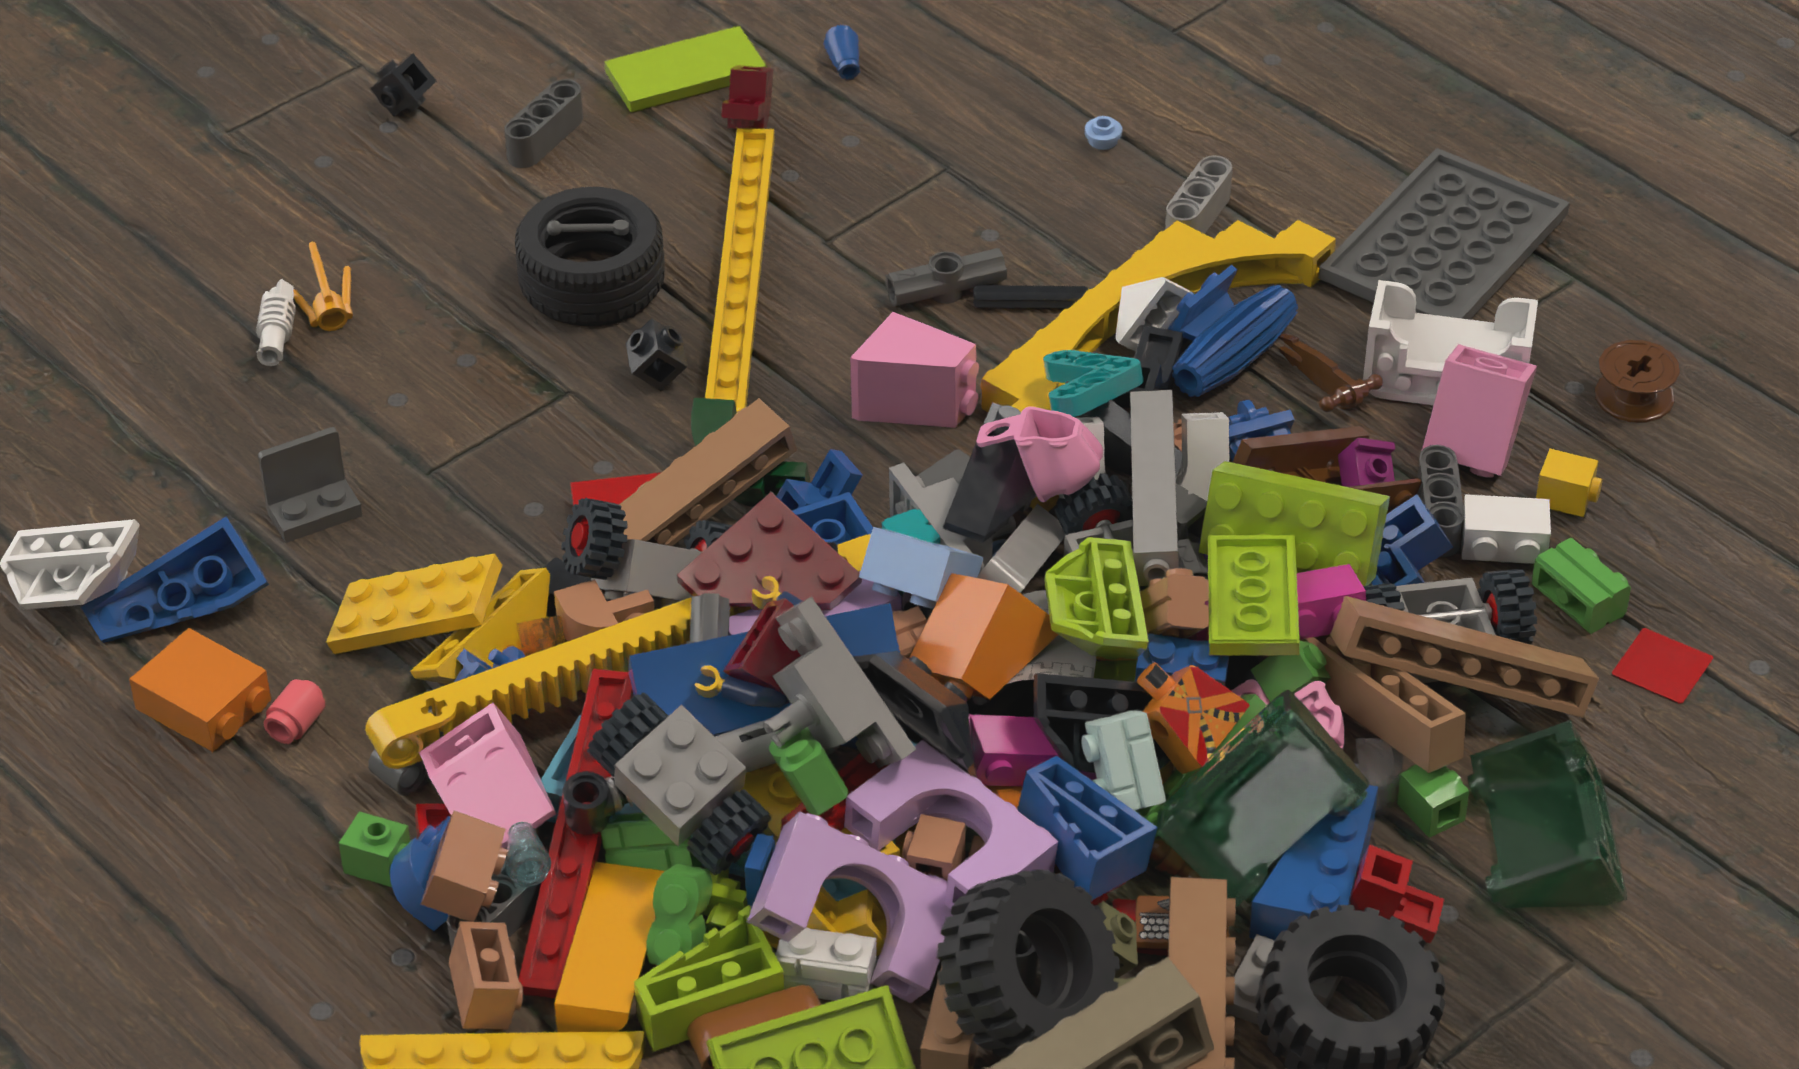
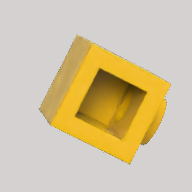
(1569, 482)

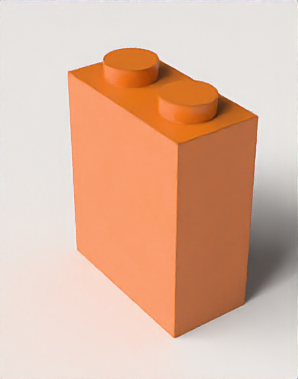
(200, 689)

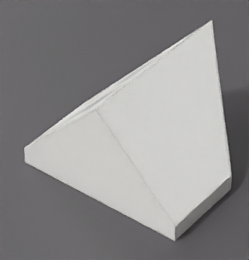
(1147, 304)

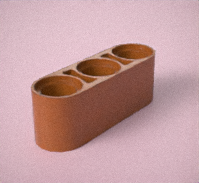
(747, 1015)

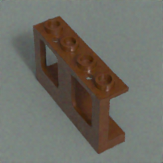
(1316, 458)

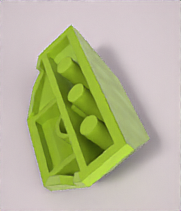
(1098, 599)

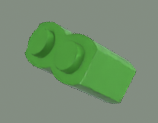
(809, 772)
(678, 904)

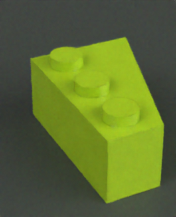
(716, 974)

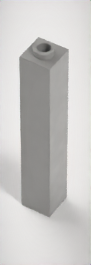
(1153, 485)

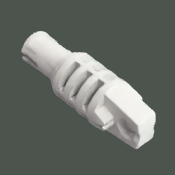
(275, 322)

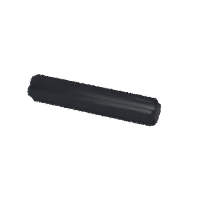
(1026, 296)

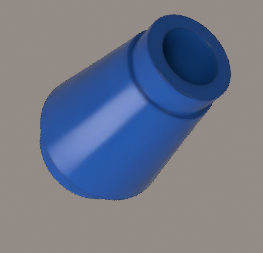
(843, 49)

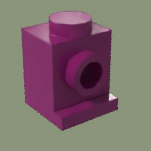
(1366, 462)

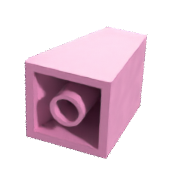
(913, 375)
(1479, 408)

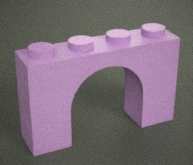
(939, 788)
(911, 901)

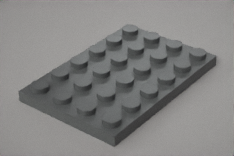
(1446, 235)

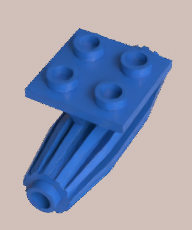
(1226, 334)

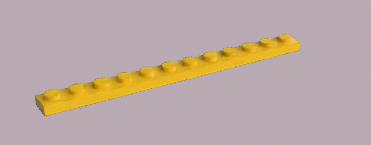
(741, 267)

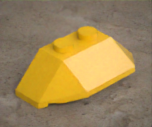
(518, 601)

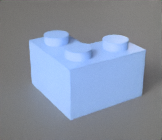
(914, 566)

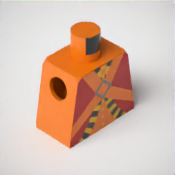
(1189, 713)

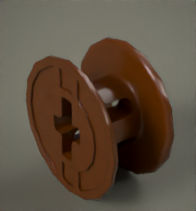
(1636, 381)

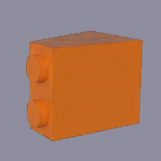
(981, 635)

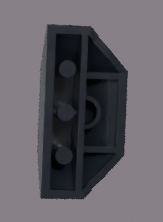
(1069, 702)
(923, 705)

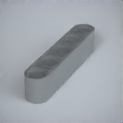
(1025, 550)

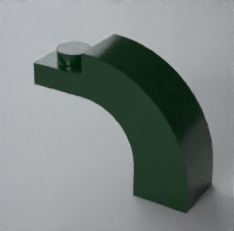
(709, 416)

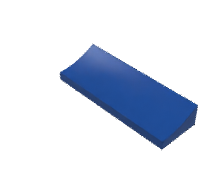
(671, 672)

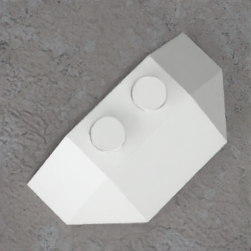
(69, 562)

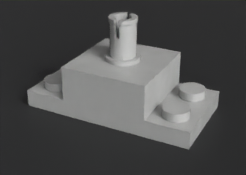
(934, 501)
(831, 692)

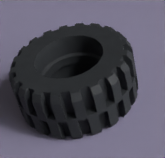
(1359, 948)
(982, 965)

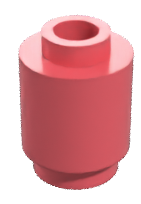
(294, 711)

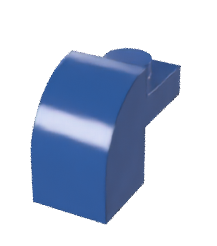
(833, 478)
(411, 873)

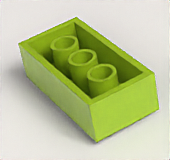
(1328, 520)

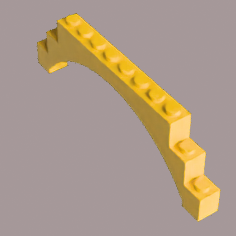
(1177, 255)

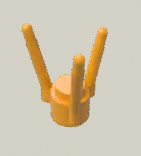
(329, 308)

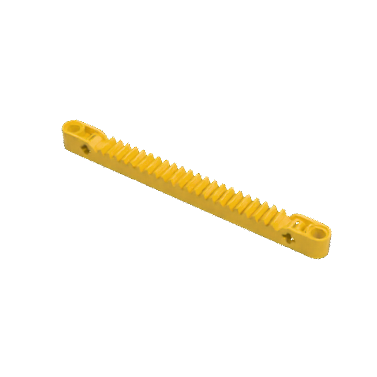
(543, 677)

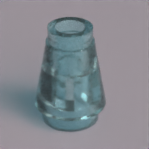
(526, 856)

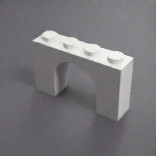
(1203, 448)

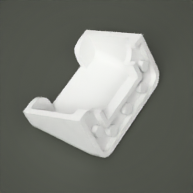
(1413, 347)

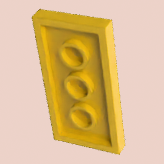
(414, 603)

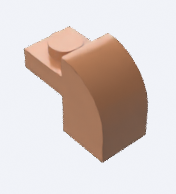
(587, 611)

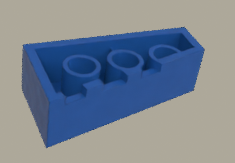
(1315, 870)

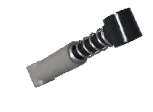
(747, 744)

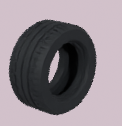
(593, 290)

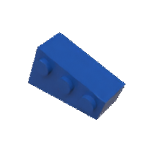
(1096, 833)

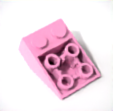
(488, 773)

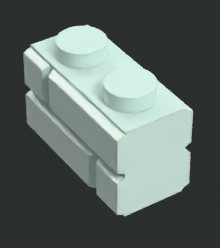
(1125, 758)

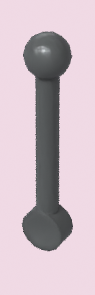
(619, 227)

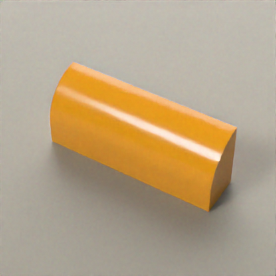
(607, 950)

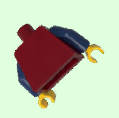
(758, 656)

